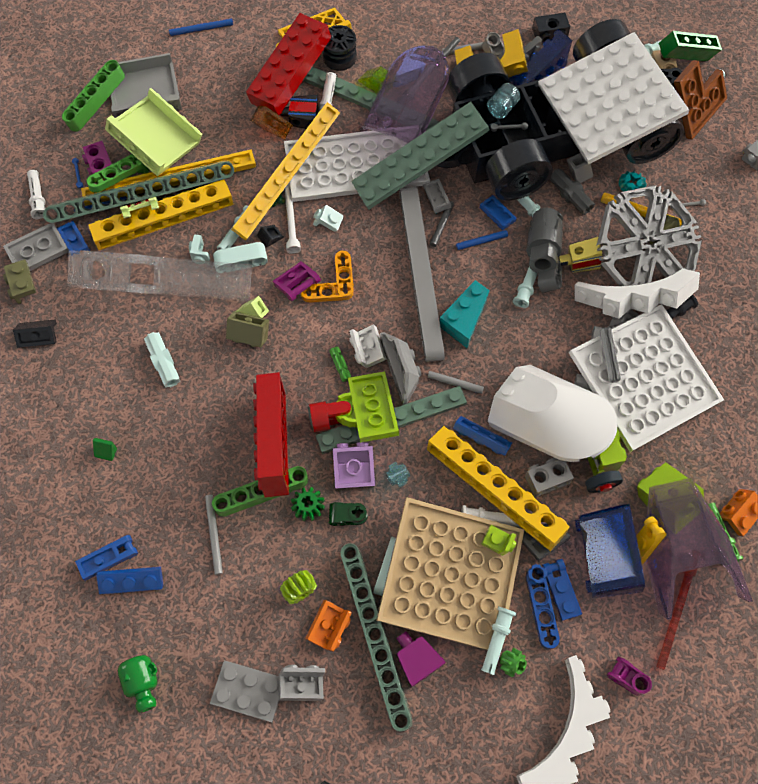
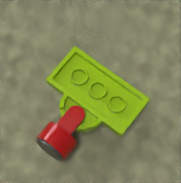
(364, 407)

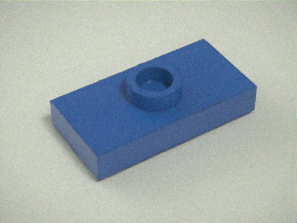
(497, 212)

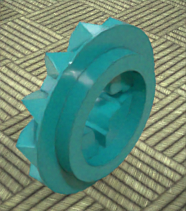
(624, 181)

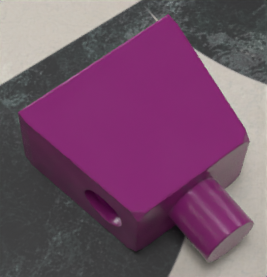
(417, 658)

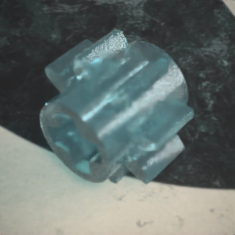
(397, 474)

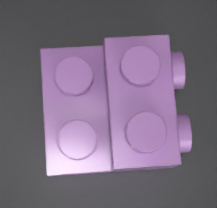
(353, 465)

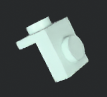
(328, 218)
(196, 249)

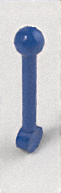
(79, 184)

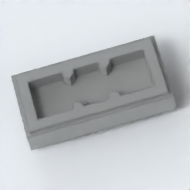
(437, 196)

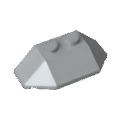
(401, 365)

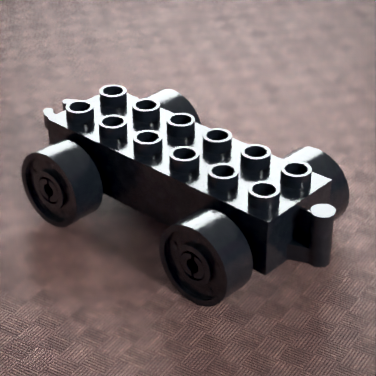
(520, 159)

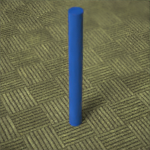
(200, 27)

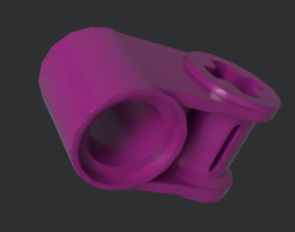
(628, 676)

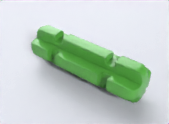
(340, 364)

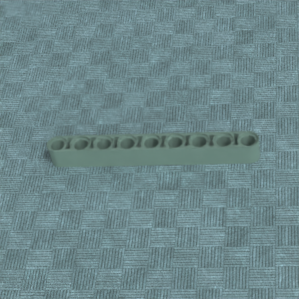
(382, 643)

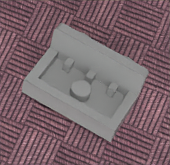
(301, 683)

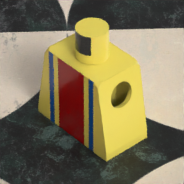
(582, 256)

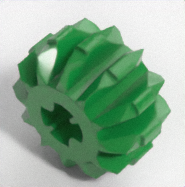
(316, 502)

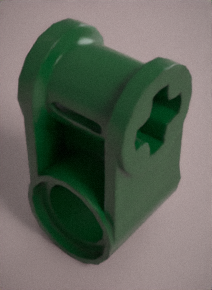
(345, 513)

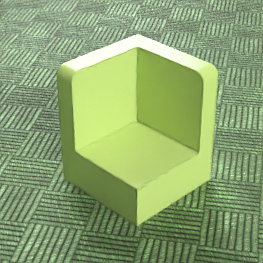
(254, 307)

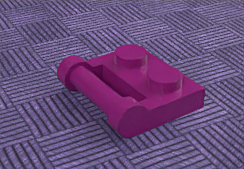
(295, 276)

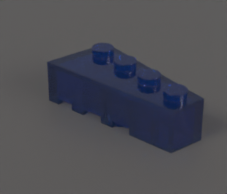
(546, 61)

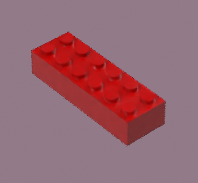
(289, 63)
(271, 435)

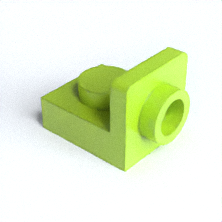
(499, 540)

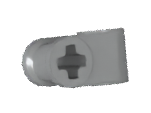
(497, 49)

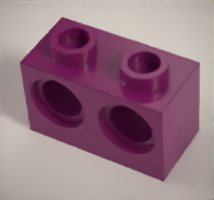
(97, 158)

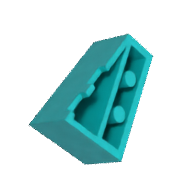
(463, 315)

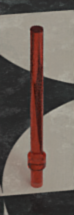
(676, 615)

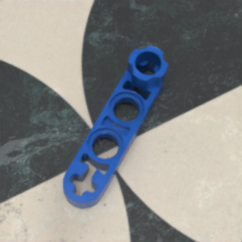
(542, 607)

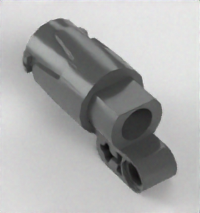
(545, 247)

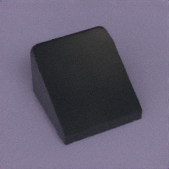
(269, 235)

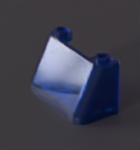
(611, 552)

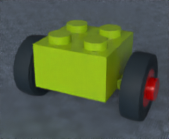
(606, 468)

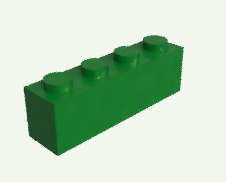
(690, 46)

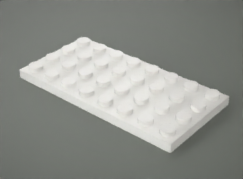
(339, 161)

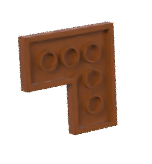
(700, 98)

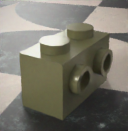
(247, 329)

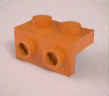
(741, 511)
(328, 626)

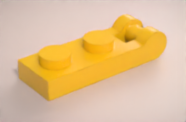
(649, 538)

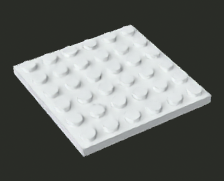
(612, 97)
(658, 373)

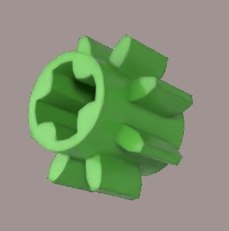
(513, 662)

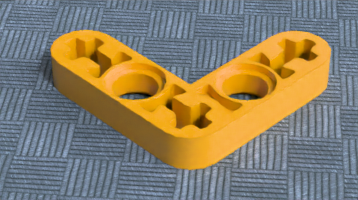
(336, 288)

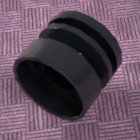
(341, 49)

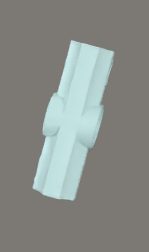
(162, 359)

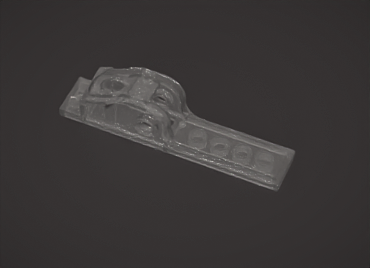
(171, 275)

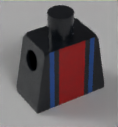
(301, 110)

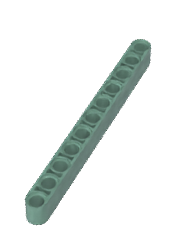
(115, 201)

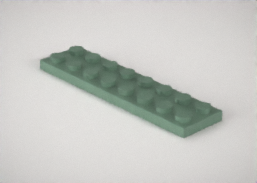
(420, 155)

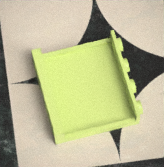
(154, 132)

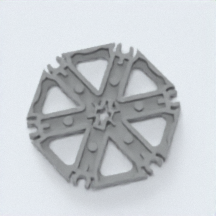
(650, 230)

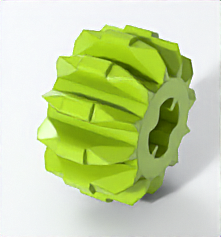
(298, 587)

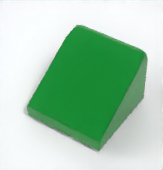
(104, 449)

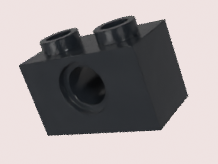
(546, 25)

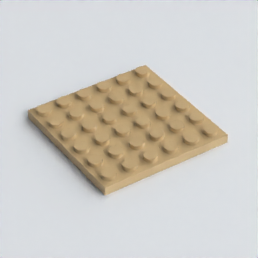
(444, 576)

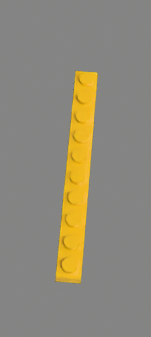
(240, 161)
(285, 171)

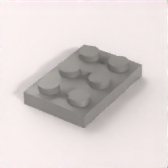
(37, 247)
(247, 691)

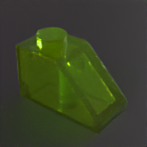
(373, 78)

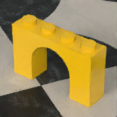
(513, 58)

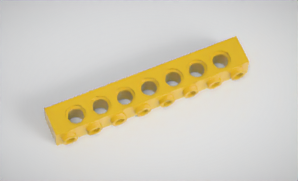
(145, 220)
(499, 497)

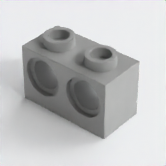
(550, 480)

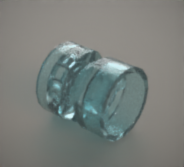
(503, 100)

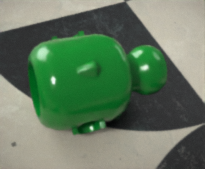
(138, 680)

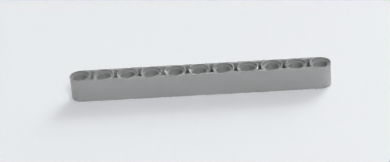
(422, 275)

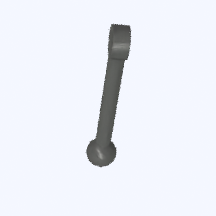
(494, 127)

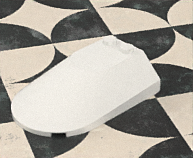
(553, 415)

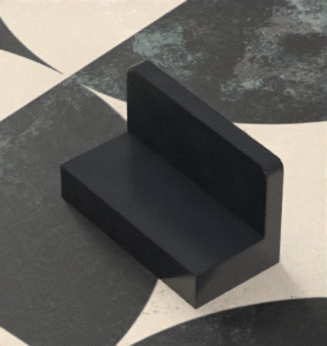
(35, 333)

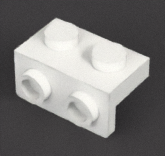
(367, 346)

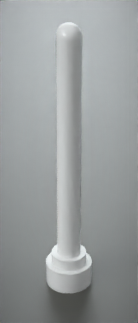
(293, 244)

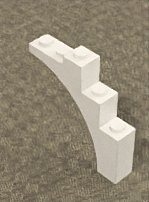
(644, 297)
(575, 739)

